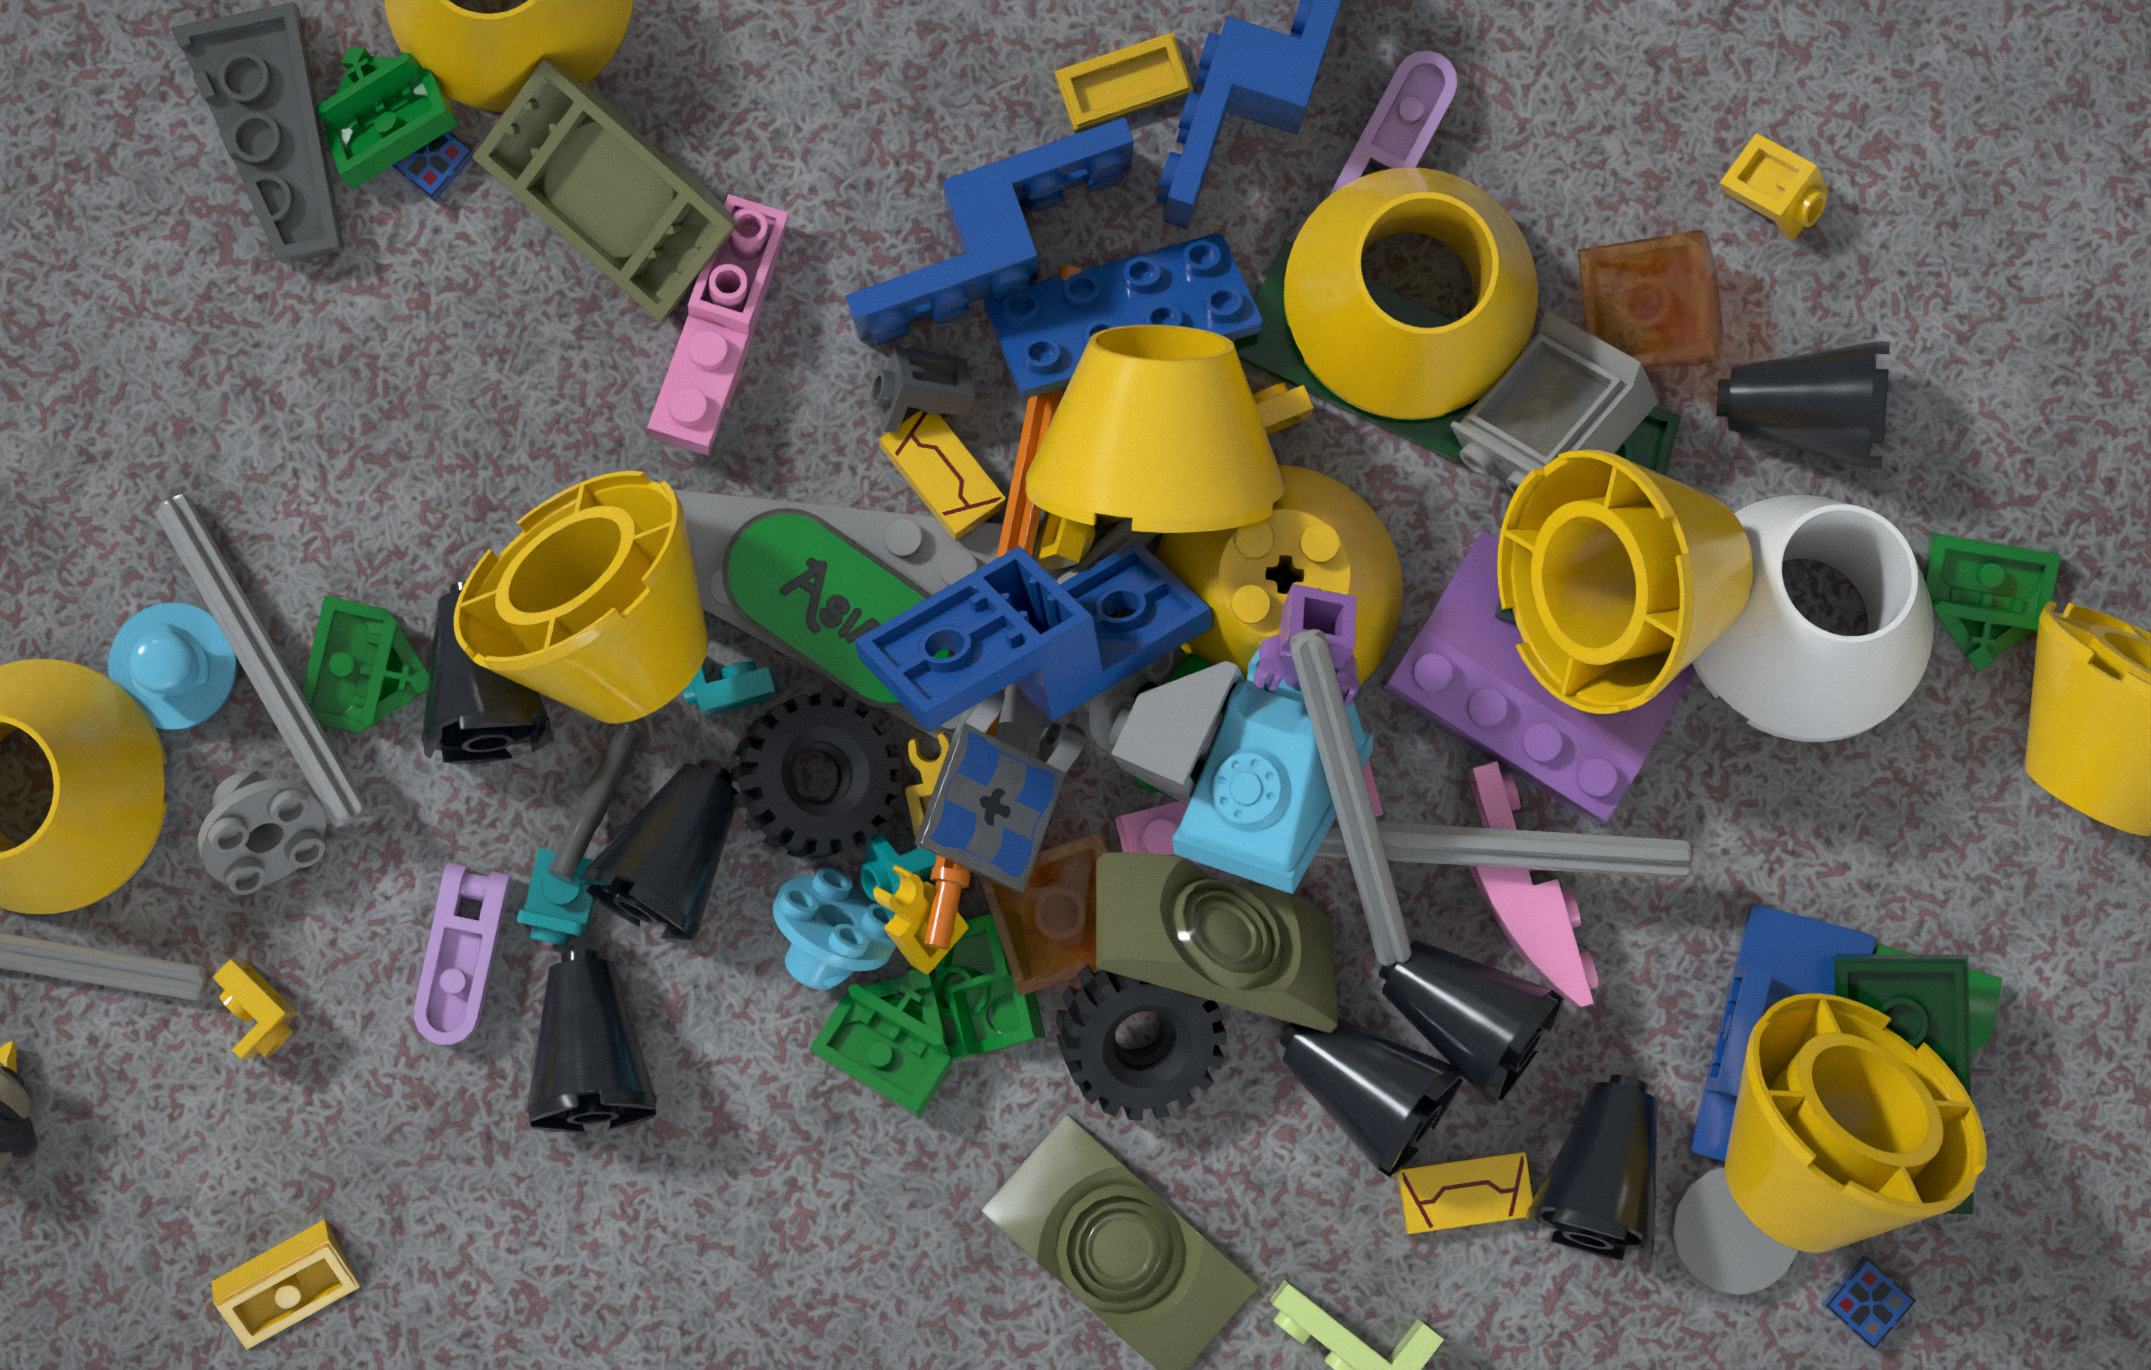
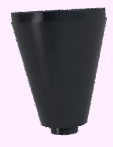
(1812, 402)
(471, 708)
(668, 854)
(1472, 1014)
(587, 1051)
(1372, 1088)
(1604, 1175)

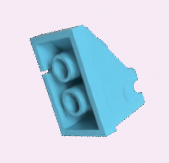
(1263, 788)

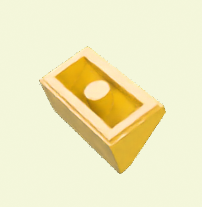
(284, 1285)

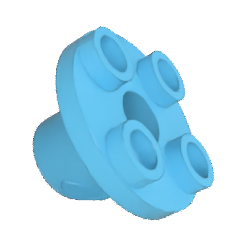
(174, 664)
(830, 929)

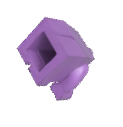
(1308, 610)

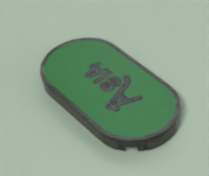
(816, 595)

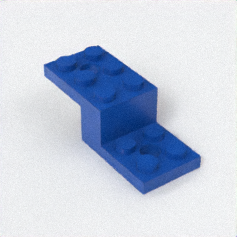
(1250, 76)
(992, 231)
(1033, 632)

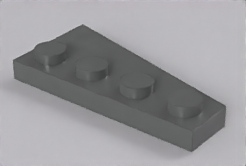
(265, 102)

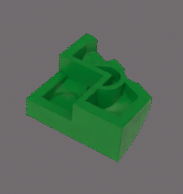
(973, 979)

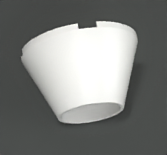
(1802, 678)

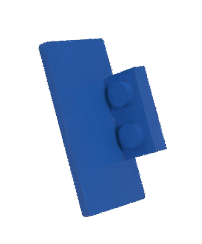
(1177, 285)
(1775, 960)

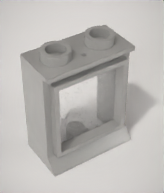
(1554, 400)

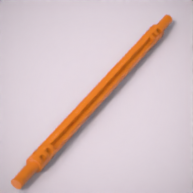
(1020, 530)

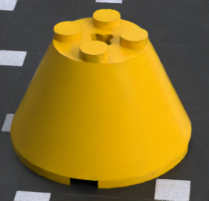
(1316, 538)

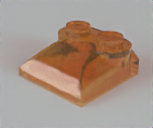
(1655, 298)
(1053, 923)

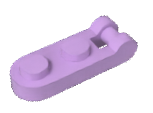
(1404, 116)
(459, 955)

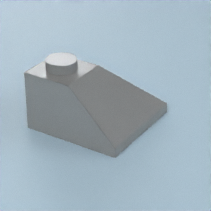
(1174, 729)

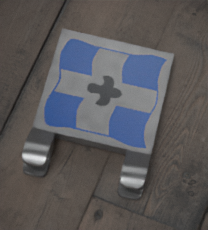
(995, 798)

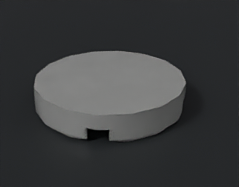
(1721, 1243)

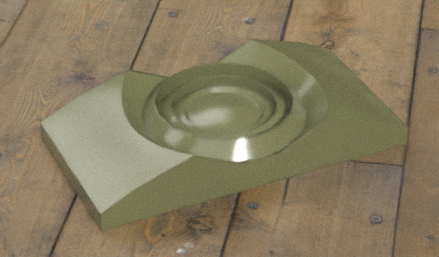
(606, 188)
(1215, 938)
(1119, 1248)

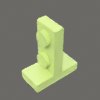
(1304, 1318)

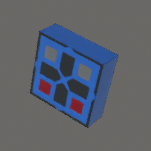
(435, 164)
(1869, 1302)

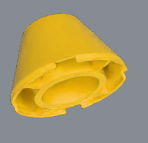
(491, 56)
(1363, 350)
(1157, 435)
(1617, 577)
(592, 600)
(2093, 716)
(104, 780)
(1846, 1127)

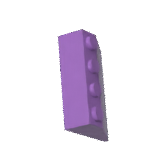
(1477, 687)

